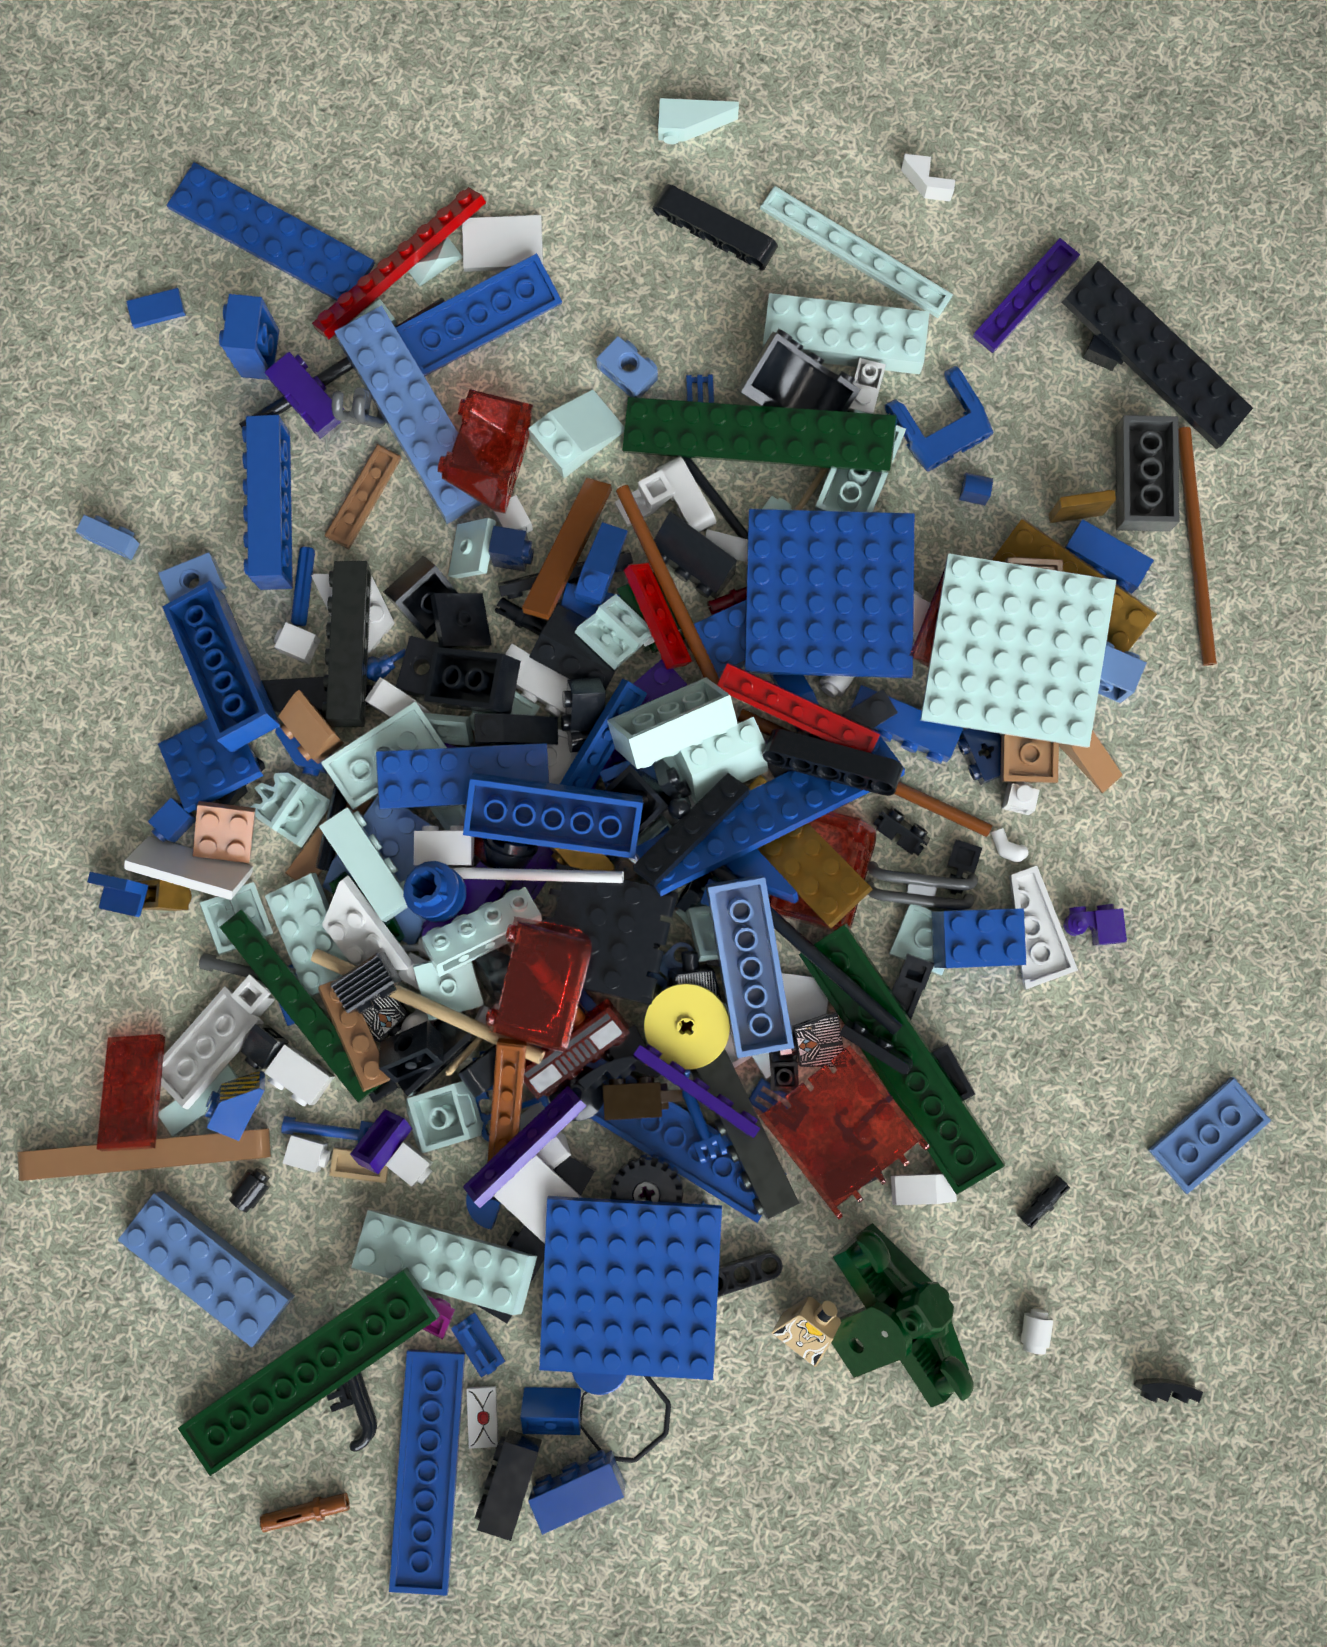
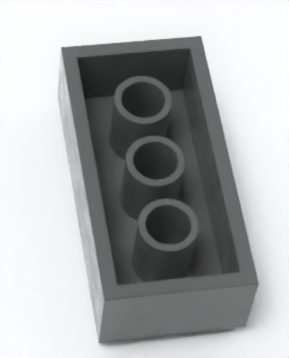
(1147, 473)

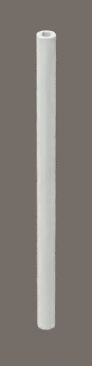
(540, 874)

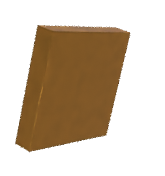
(1082, 506)

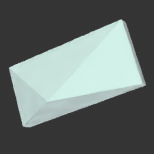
(435, 262)

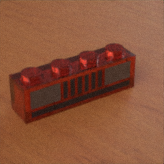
(588, 1041)

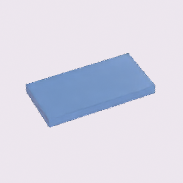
(1209, 1135)

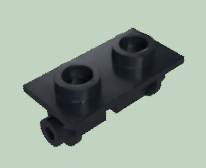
(911, 835)

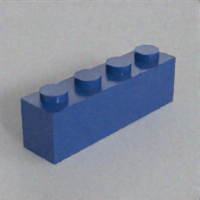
(905, 727)

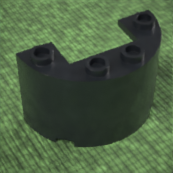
(792, 379)

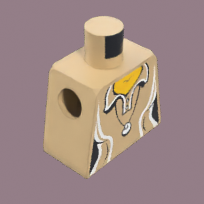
(808, 1328)

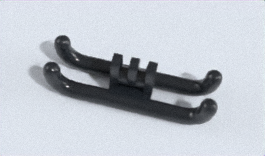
(356, 1393)

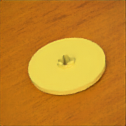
(692, 1004)

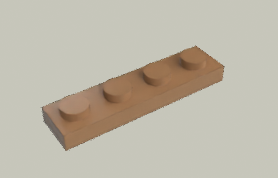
(355, 1039)

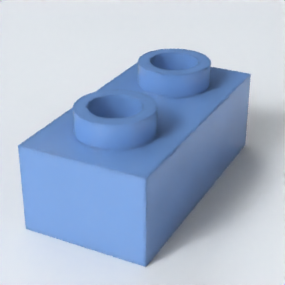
(100, 533)

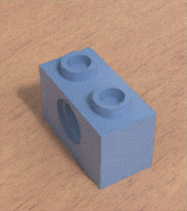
(634, 382)
(177, 578)

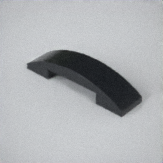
(911, 982)

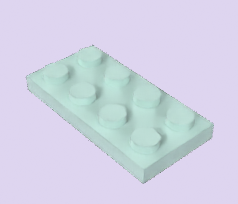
(355, 767)
(299, 918)

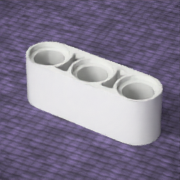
(688, 497)

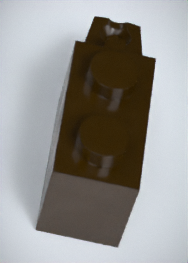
(637, 1099)

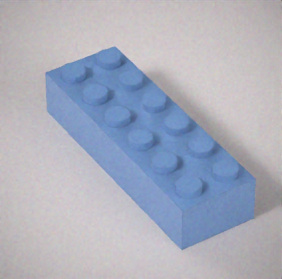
(749, 966)
(206, 1268)

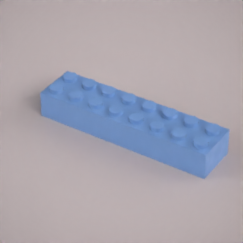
(405, 404)

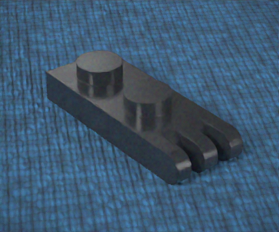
(878, 1047)

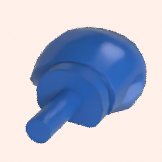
(382, 666)

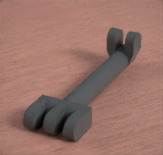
(209, 962)

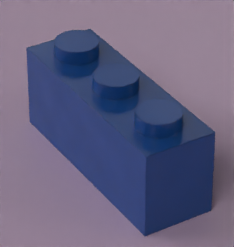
(1109, 556)

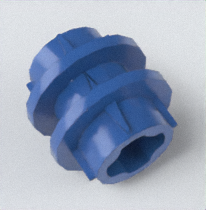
(434, 891)

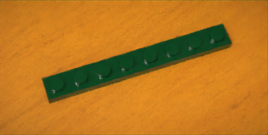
(293, 998)

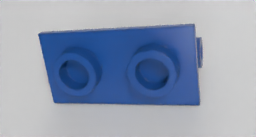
(478, 1345)

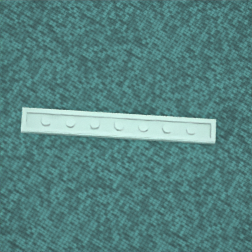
(856, 251)

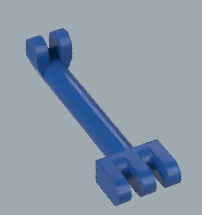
(292, 1126)
(707, 1141)

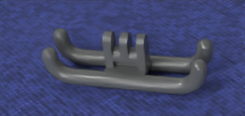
(360, 409)
(922, 888)

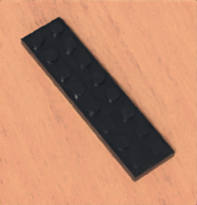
(1157, 355)

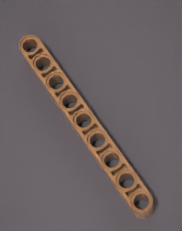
(167, 1153)

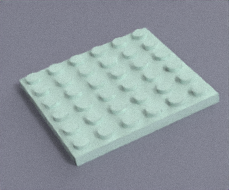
(1018, 650)

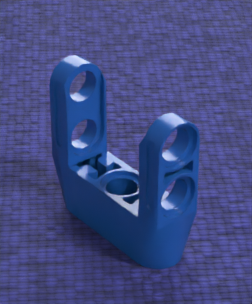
(955, 437)

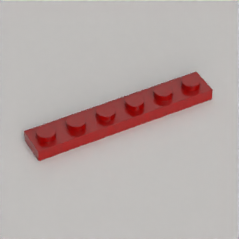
(796, 709)

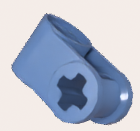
(667, 963)

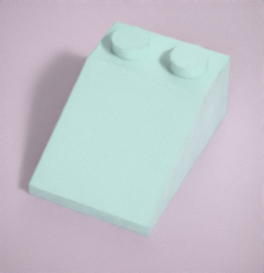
(575, 432)

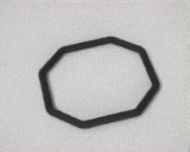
(651, 1445)

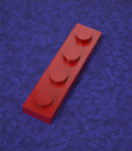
(657, 615)

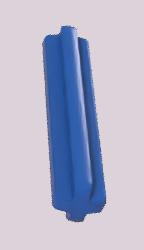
(302, 586)

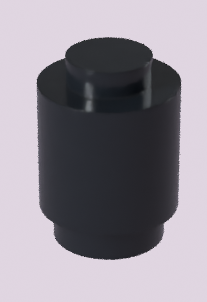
(250, 1189)

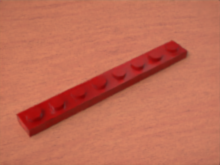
(399, 262)

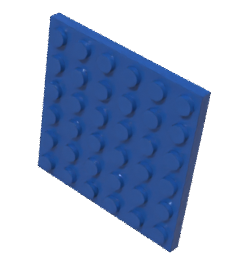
(830, 593)
(630, 1287)

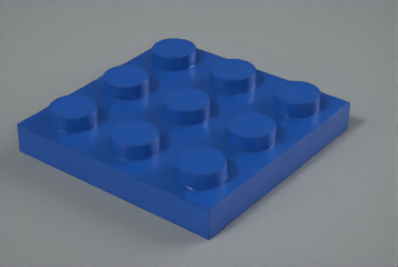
(206, 768)

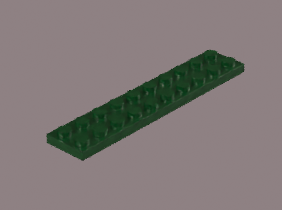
(760, 434)
(925, 1092)
(309, 1371)

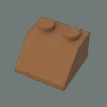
(309, 728)

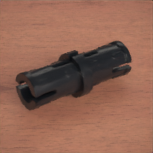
(515, 614)
(1044, 1202)

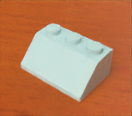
(733, 752)

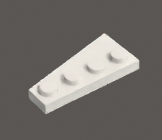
(1045, 942)

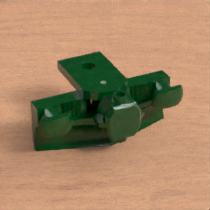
(902, 1319)

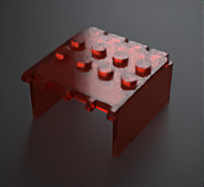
(842, 1129)

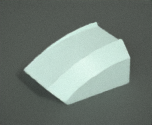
(443, 1117)

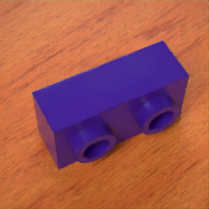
(381, 1141)

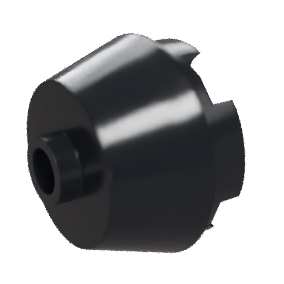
(508, 854)

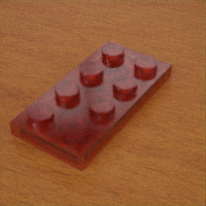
(131, 1092)

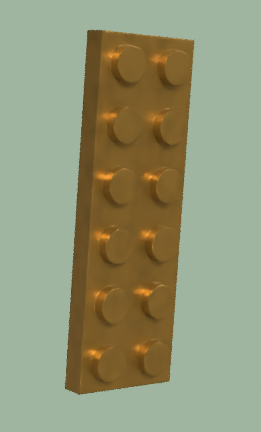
(1128, 614)
(815, 871)

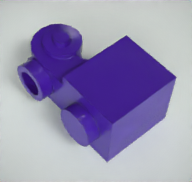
(1105, 924)

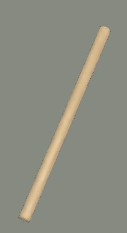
(428, 1006)

